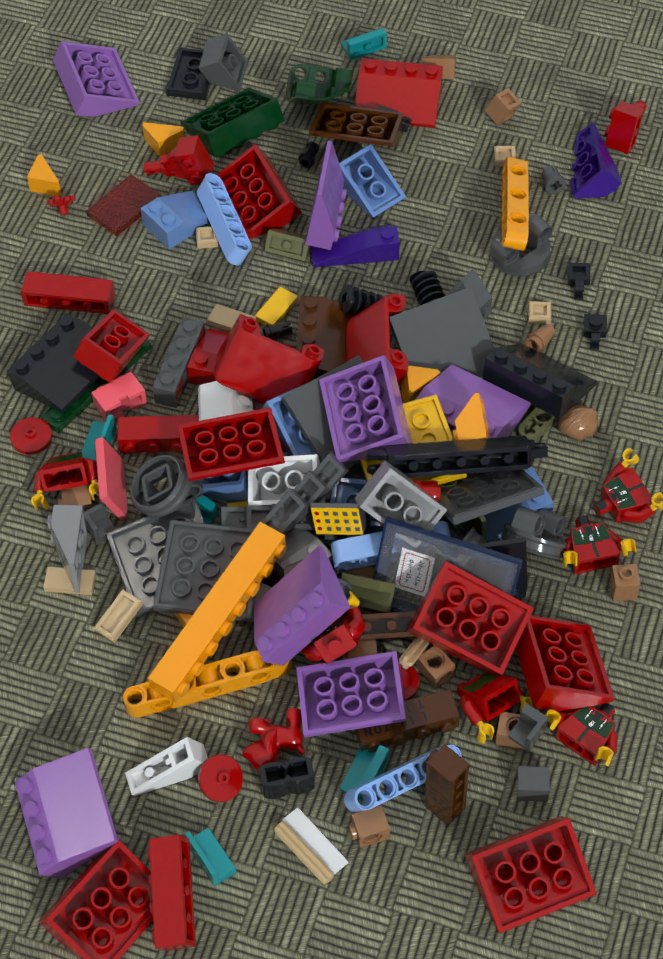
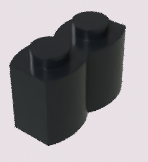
(282, 778)

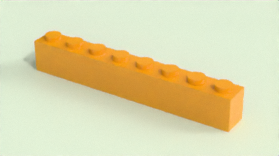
(217, 612)

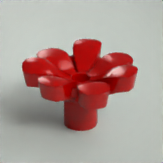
(62, 203)

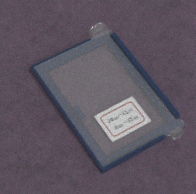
(415, 555)

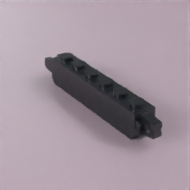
(460, 456)

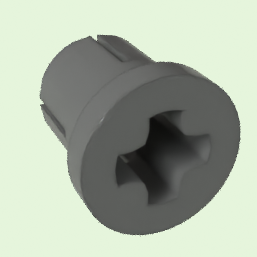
(553, 180)

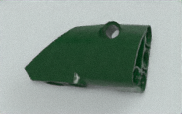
(309, 91)

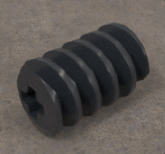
(426, 286)
(356, 300)

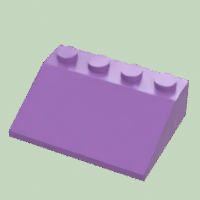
(94, 79)
(327, 202)
(457, 386)
(364, 409)
(298, 609)
(351, 694)
(66, 813)

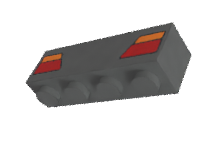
(173, 373)

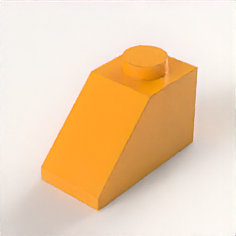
(472, 421)

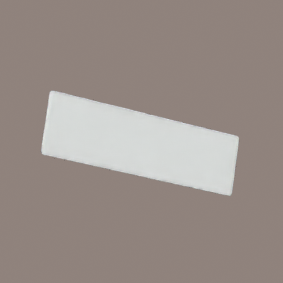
(315, 840)

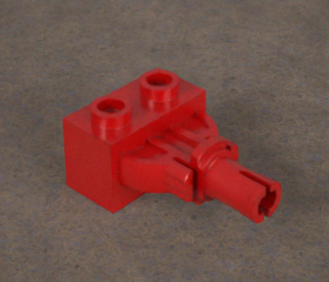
(624, 125)
(186, 161)

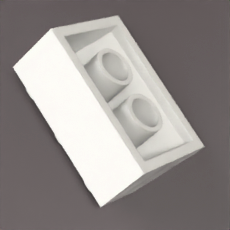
(220, 401)
(271, 483)

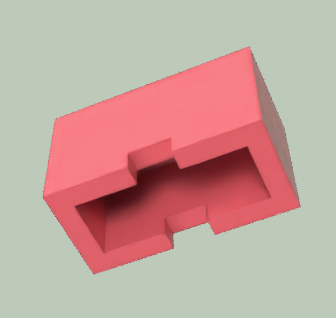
(118, 396)

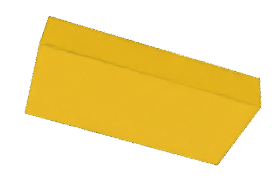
(276, 307)

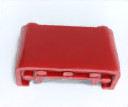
(370, 334)
(261, 365)

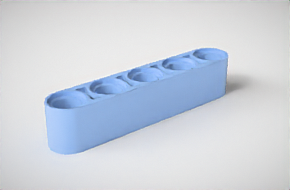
(224, 219)
(364, 549)
(392, 783)

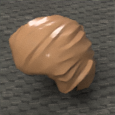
(579, 422)

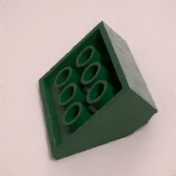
(234, 121)

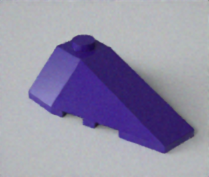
(594, 167)
(365, 246)

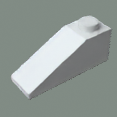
(167, 767)

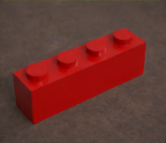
(68, 292)
(151, 433)
(171, 893)

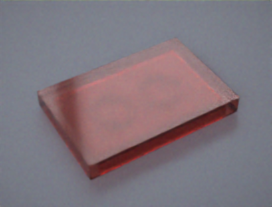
(122, 205)

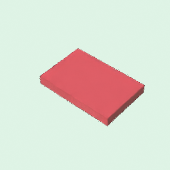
(111, 478)

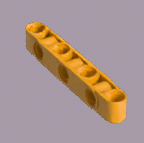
(515, 204)
(210, 683)

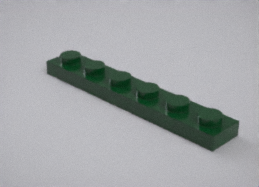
(59, 420)

